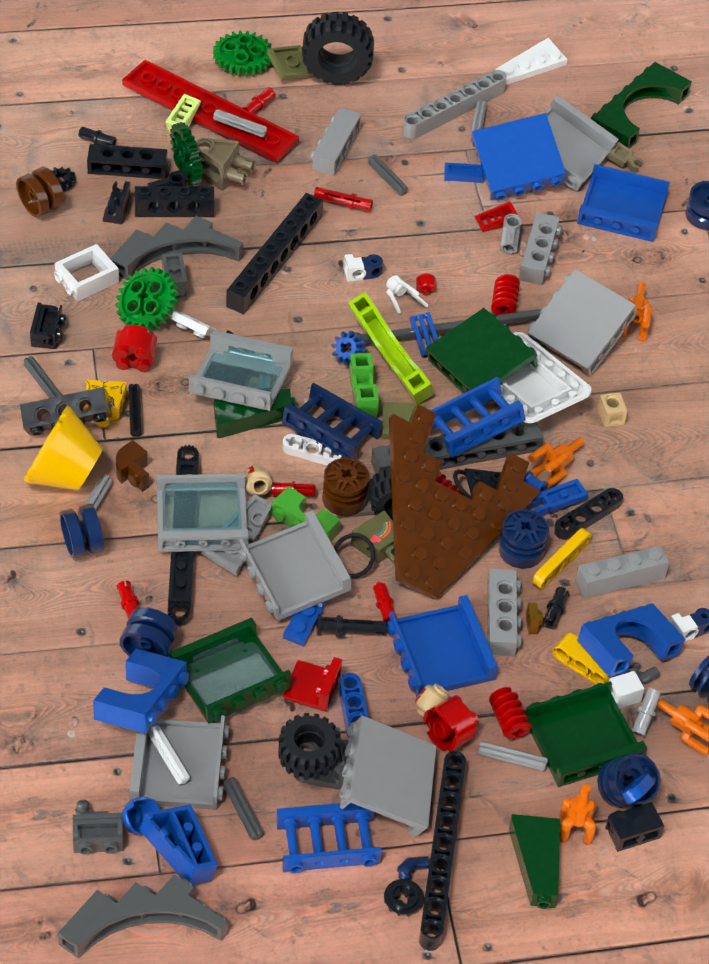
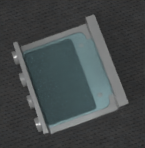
(242, 370)
(201, 512)

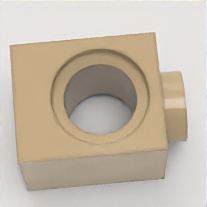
(612, 409)

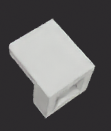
(626, 689)

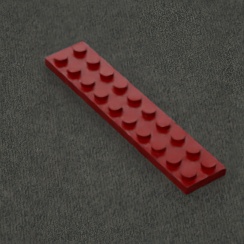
(168, 90)

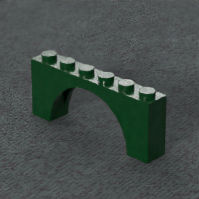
(653, 83)

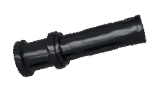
(339, 625)

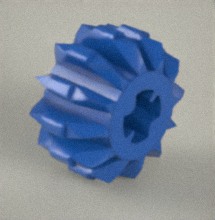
(347, 339)

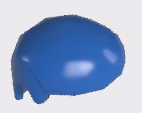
(135, 812)

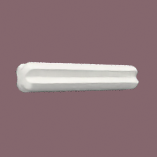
(168, 755)

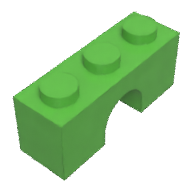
(361, 377)
(290, 507)

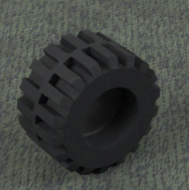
(381, 492)
(313, 730)

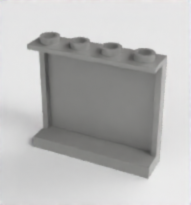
(578, 141)
(583, 321)
(295, 568)
(201, 753)
(389, 773)

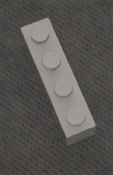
(336, 141)
(621, 572)

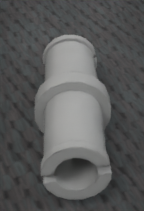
(646, 711)

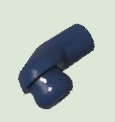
(410, 864)

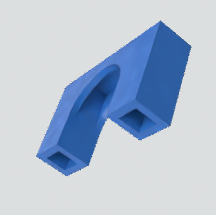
(644, 622)
(142, 710)

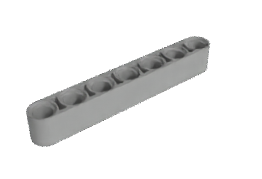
(454, 104)

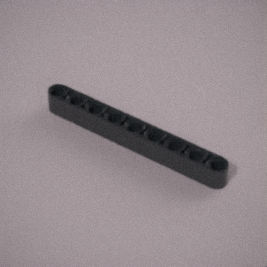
(442, 858)

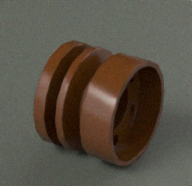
(345, 486)

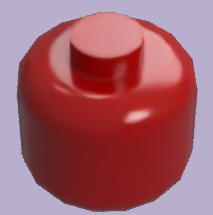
(426, 284)

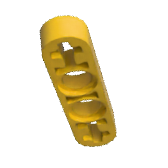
(562, 558)

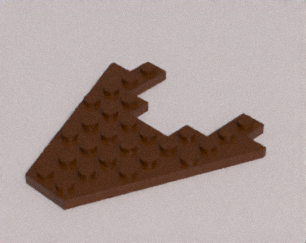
(435, 526)

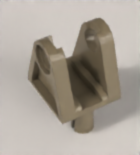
(223, 162)

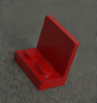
(314, 684)

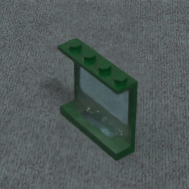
(230, 671)

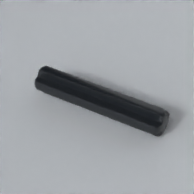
(135, 410)

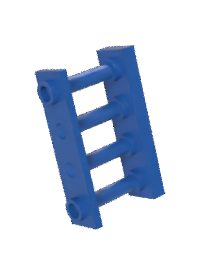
(483, 429)
(323, 815)

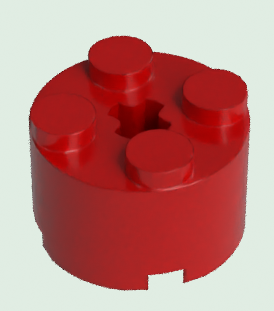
(134, 348)
(450, 724)

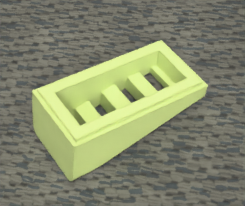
(177, 112)

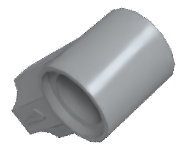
(510, 234)

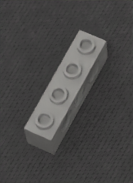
(539, 248)
(502, 611)

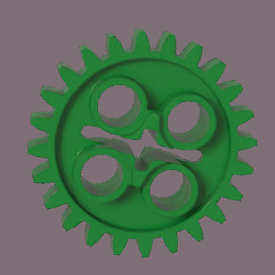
(242, 53)
(147, 298)

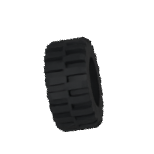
(341, 29)

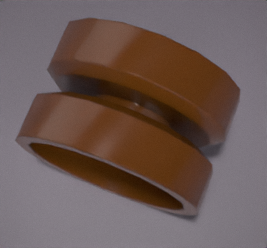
(40, 191)

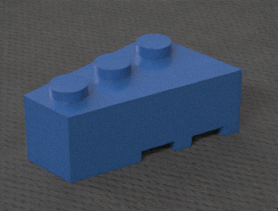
(181, 842)

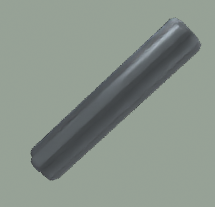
(387, 174)
(41, 377)
(243, 808)

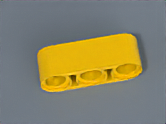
(574, 656)

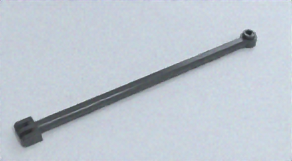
(448, 326)

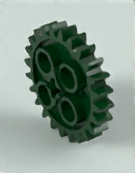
(186, 153)

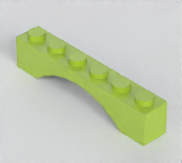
(386, 343)

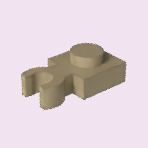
(624, 156)

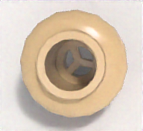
(257, 480)
(429, 697)

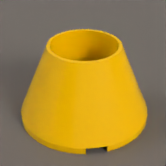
(65, 455)

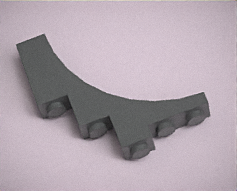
(196, 237)
(139, 906)

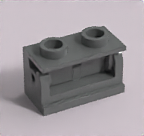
(174, 266)
(97, 833)

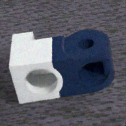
(362, 267)
(693, 624)

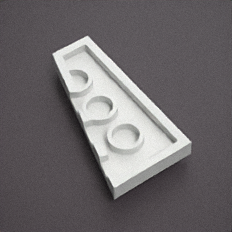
(534, 61)

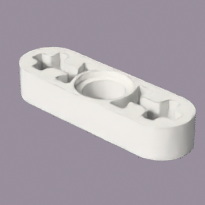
(296, 450)

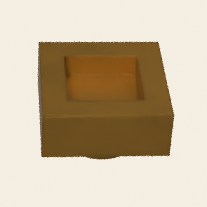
(533, 618)

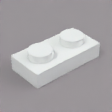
(185, 321)

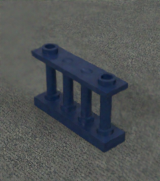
(331, 437)

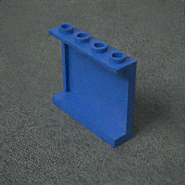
(519, 156)
(623, 203)
(443, 647)

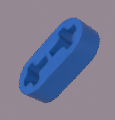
(638, 788)

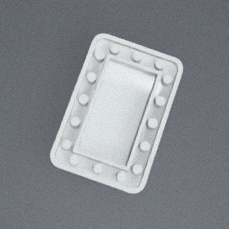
(544, 388)

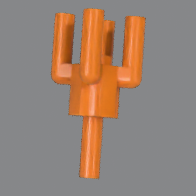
(644, 312)
(554, 459)
(690, 723)
(580, 813)

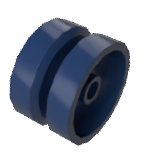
(698, 205)
(81, 530)
(148, 631)

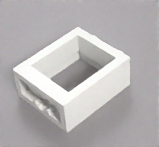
(79, 290)

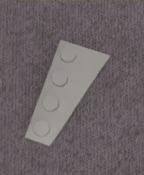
(257, 514)

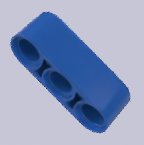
(352, 697)

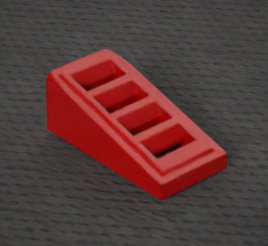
(496, 212)

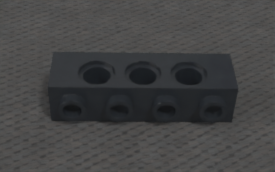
(127, 161)
(174, 201)
(33, 411)

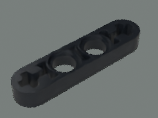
(586, 511)

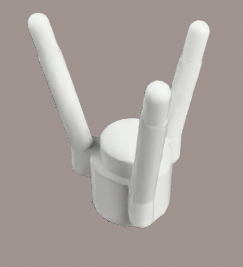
(398, 287)

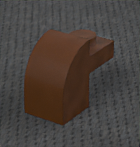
(130, 465)

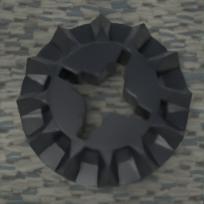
(69, 177)
(409, 889)

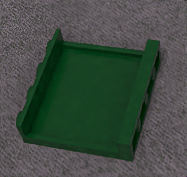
(480, 352)
(581, 733)

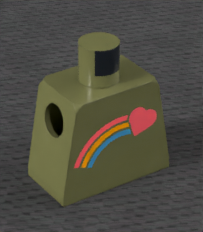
(380, 533)

